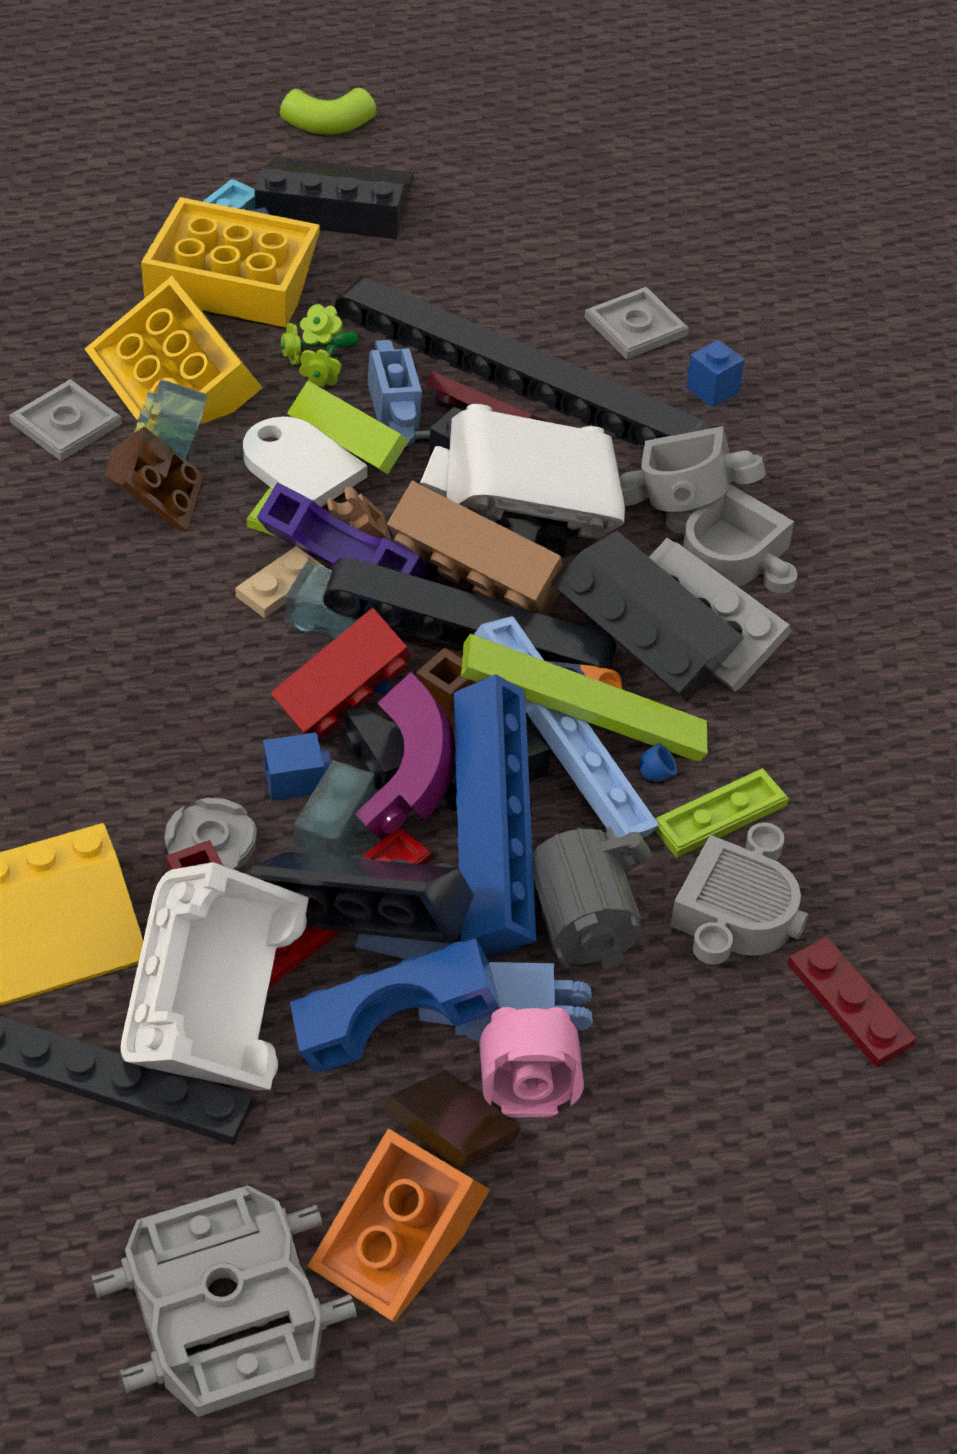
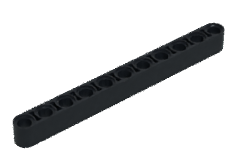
(512, 364)

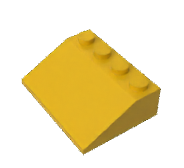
(233, 260)
(172, 342)
(63, 914)

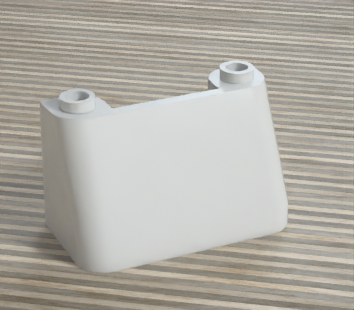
(535, 470)
(209, 975)

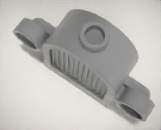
(689, 471)
(739, 539)
(740, 898)

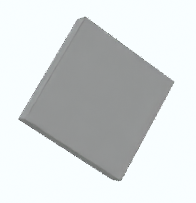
(636, 323)
(65, 419)

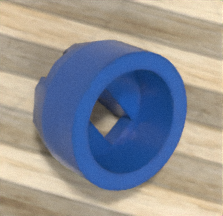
(657, 764)

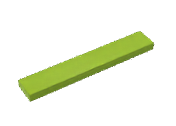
(587, 698)

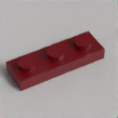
(453, 391)
(851, 1002)

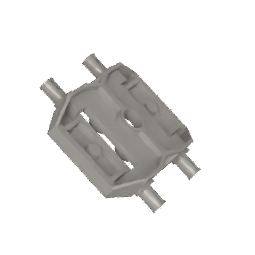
(174, 1262)

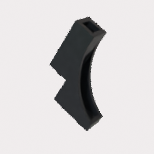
(382, 748)

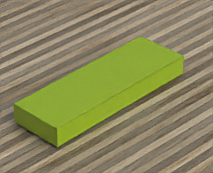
(720, 812)

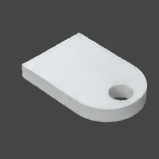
(301, 459)

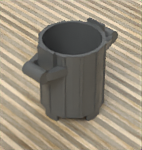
(587, 894)

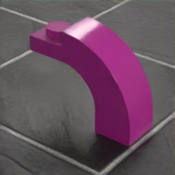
(426, 760)

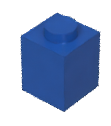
(715, 373)
(294, 765)

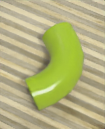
(328, 116)

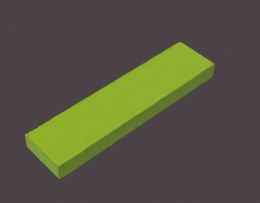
(349, 427)

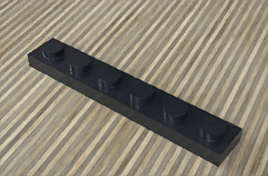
(121, 1084)

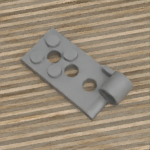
(759, 626)

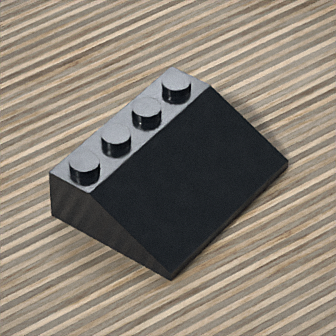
(335, 195)

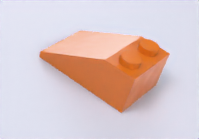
(397, 1225)

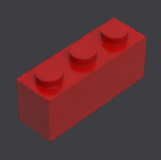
(342, 675)

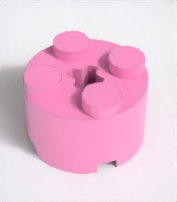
(531, 1061)

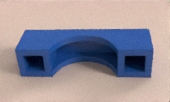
(338, 1021)

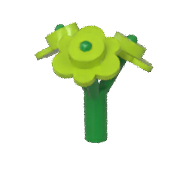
(319, 329)

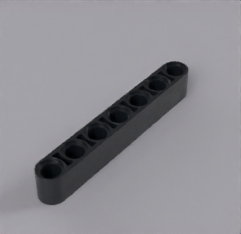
(451, 615)

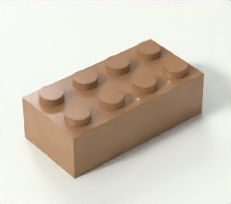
(476, 550)

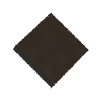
(451, 1119)

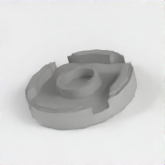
(232, 846)

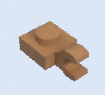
(361, 513)

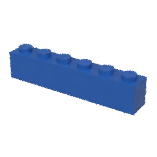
(494, 814)

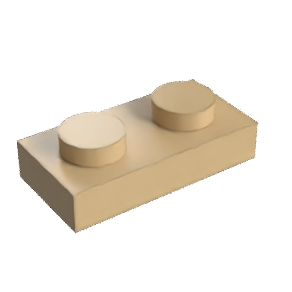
(268, 587)

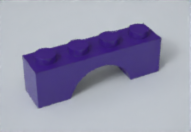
(328, 538)

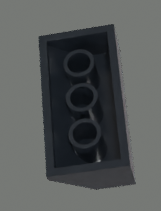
(648, 613)
(374, 894)

